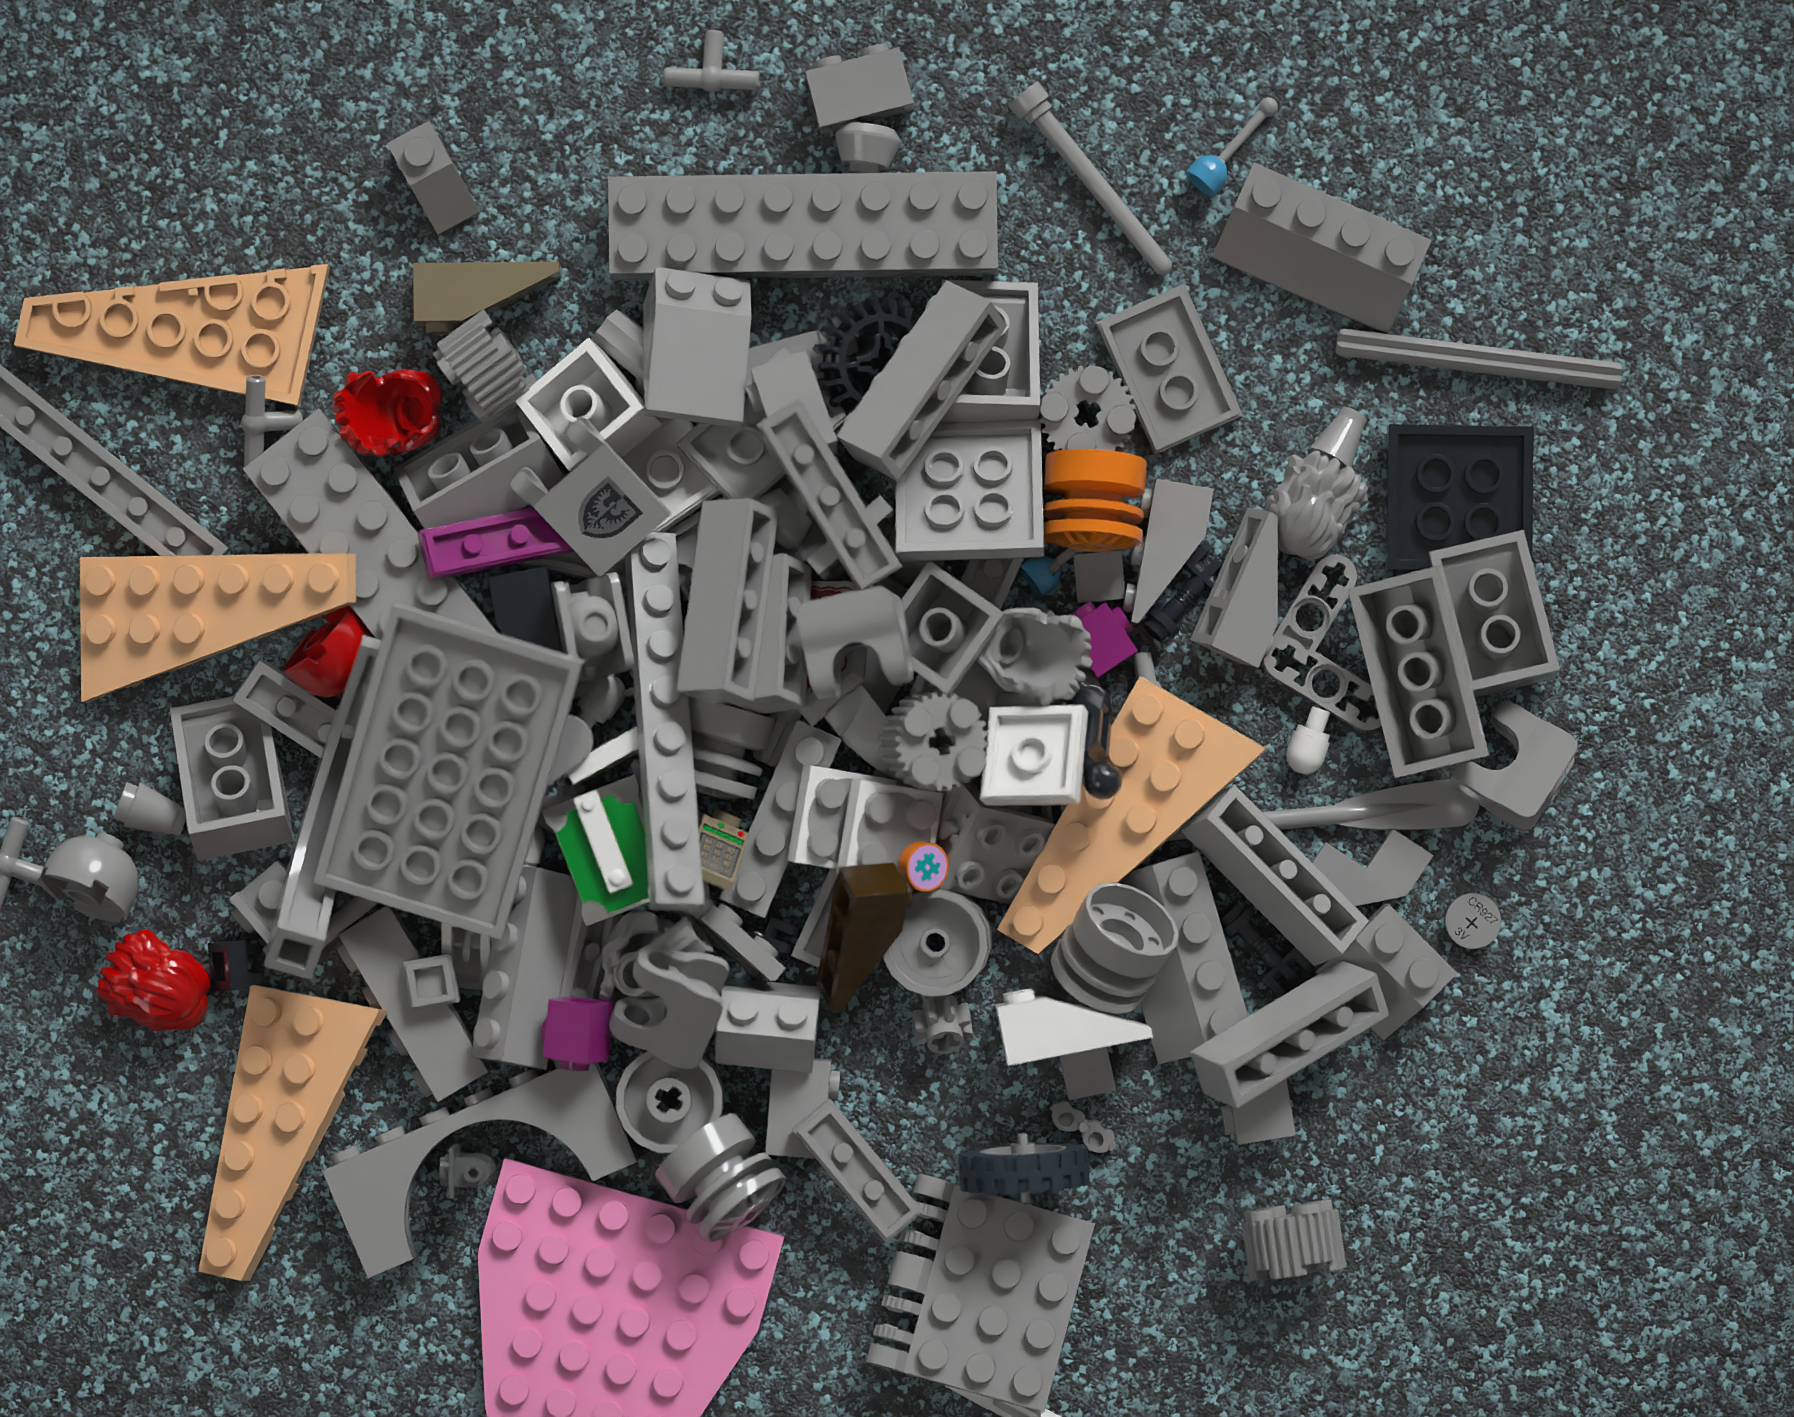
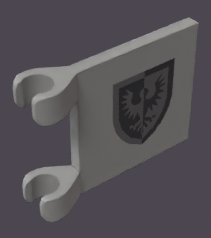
(597, 506)

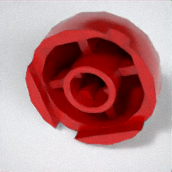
(327, 656)

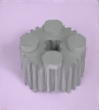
(485, 366)
(1089, 388)
(958, 747)
(1293, 1242)

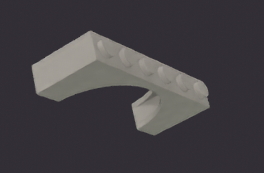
(377, 1184)

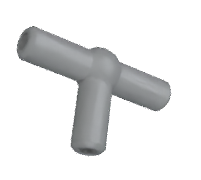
(711, 76)
(257, 421)
(9, 863)

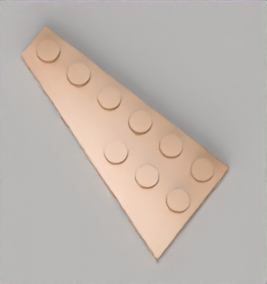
(190, 329)
(1169, 770)
(281, 1102)

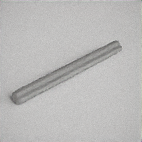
(1479, 359)

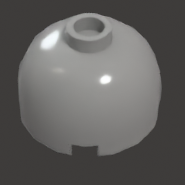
(94, 875)

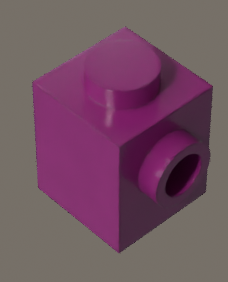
(1108, 636)
(577, 1032)

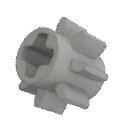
(942, 1024)

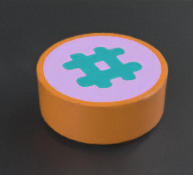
(923, 866)

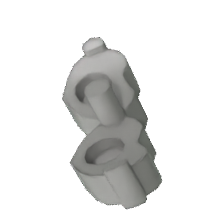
(1093, 1134)

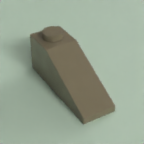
(455, 292)

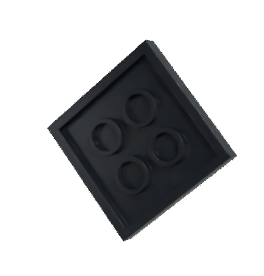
(1455, 488)

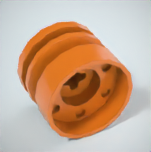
(1093, 490)

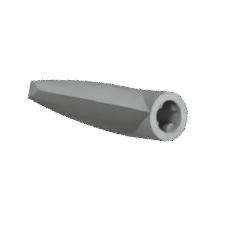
(859, 724)

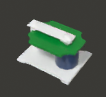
(604, 848)

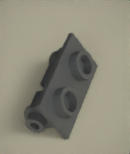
(464, 1169)

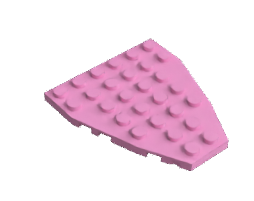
(610, 1300)

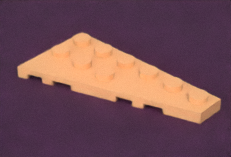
(176, 610)

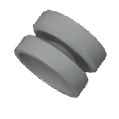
(965, 948)
(652, 1121)

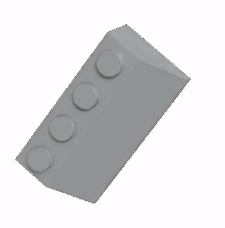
(1321, 248)
(1418, 671)
(1198, 986)

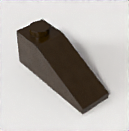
(861, 927)

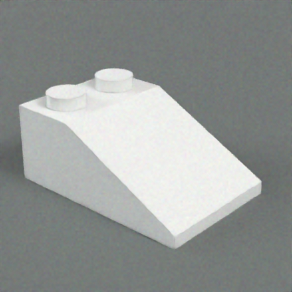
(1050, 1027)

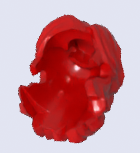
(376, 411)
(154, 984)

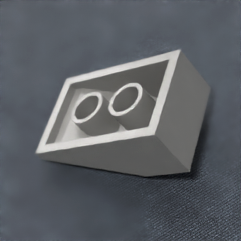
(696, 346)
(1009, 376)
(1498, 613)
(229, 779)

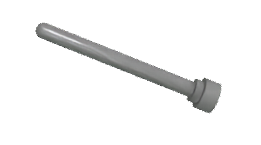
(1035, 108)

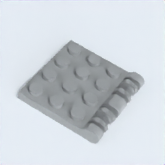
(990, 1298)

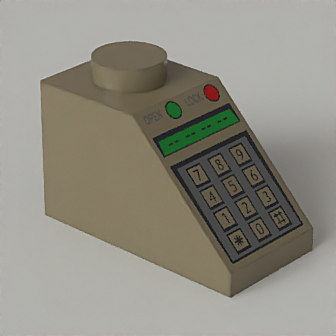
(720, 847)

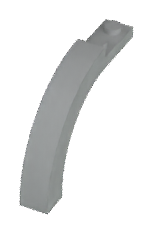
(305, 905)

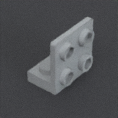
(987, 845)

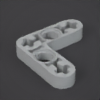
(1306, 643)

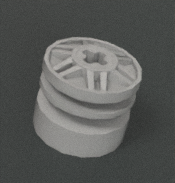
(719, 744)
(1114, 947)
(714, 1169)

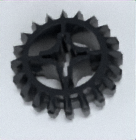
(872, 344)

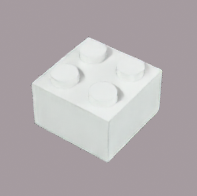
(591, 387)

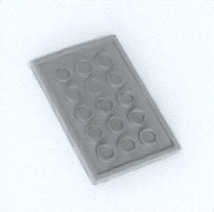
(448, 770)

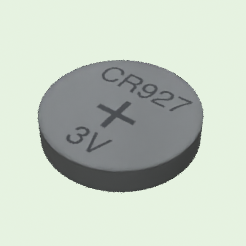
(1472, 920)

